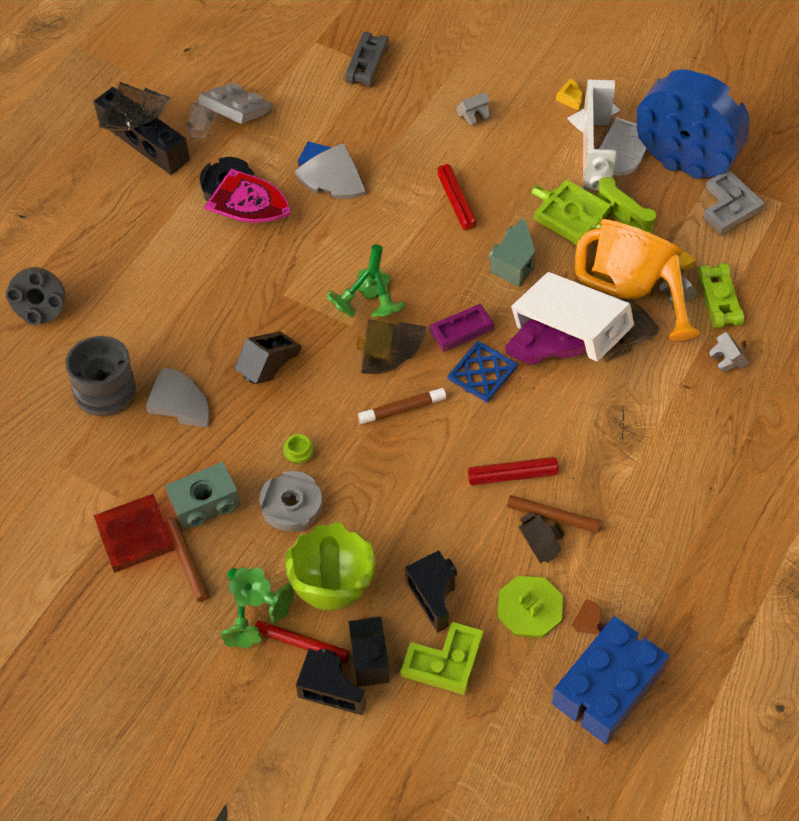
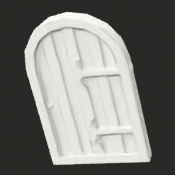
(628, 147)

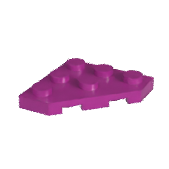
(542, 341)

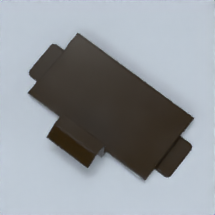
(541, 537)

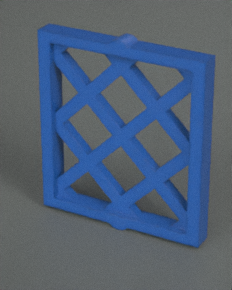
(499, 381)

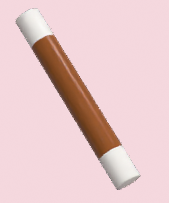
(401, 406)

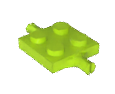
(570, 210)

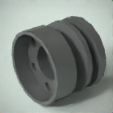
(101, 375)

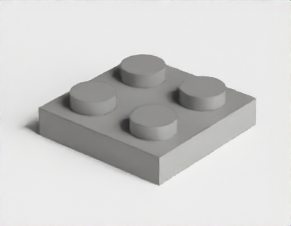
(235, 103)

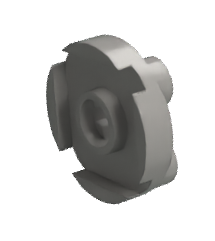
(295, 517)

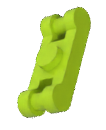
(625, 207)
(720, 296)

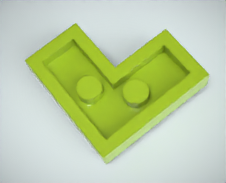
(445, 668)

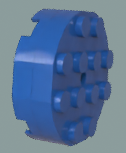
(692, 124)

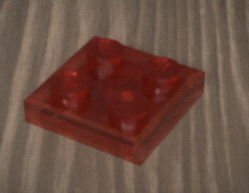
(133, 533)

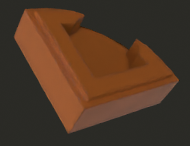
(589, 619)

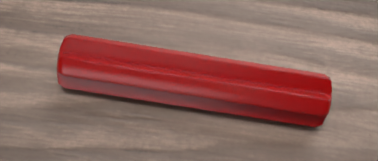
(456, 197)
(513, 470)

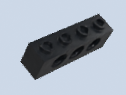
(153, 140)

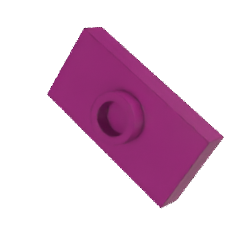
(461, 327)

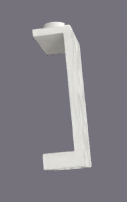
(597, 111)
(576, 311)

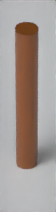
(554, 513)
(186, 559)

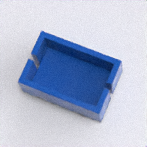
(610, 679)

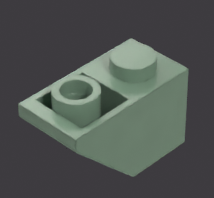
(515, 255)

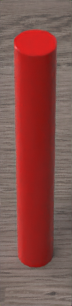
(299, 640)

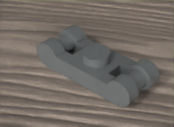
(367, 58)

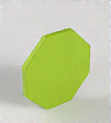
(530, 606)

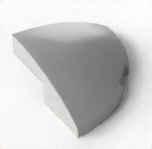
(332, 173)
(178, 397)

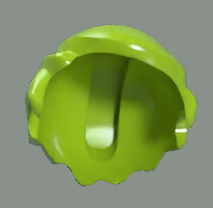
(330, 566)

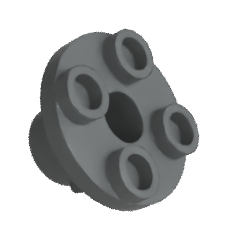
(36, 295)

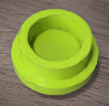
(298, 448)

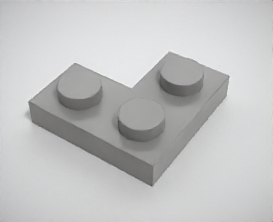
(735, 204)

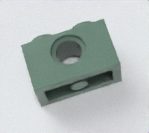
(210, 482)

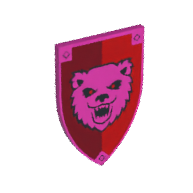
(248, 199)

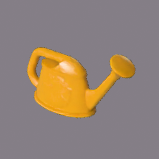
(634, 264)

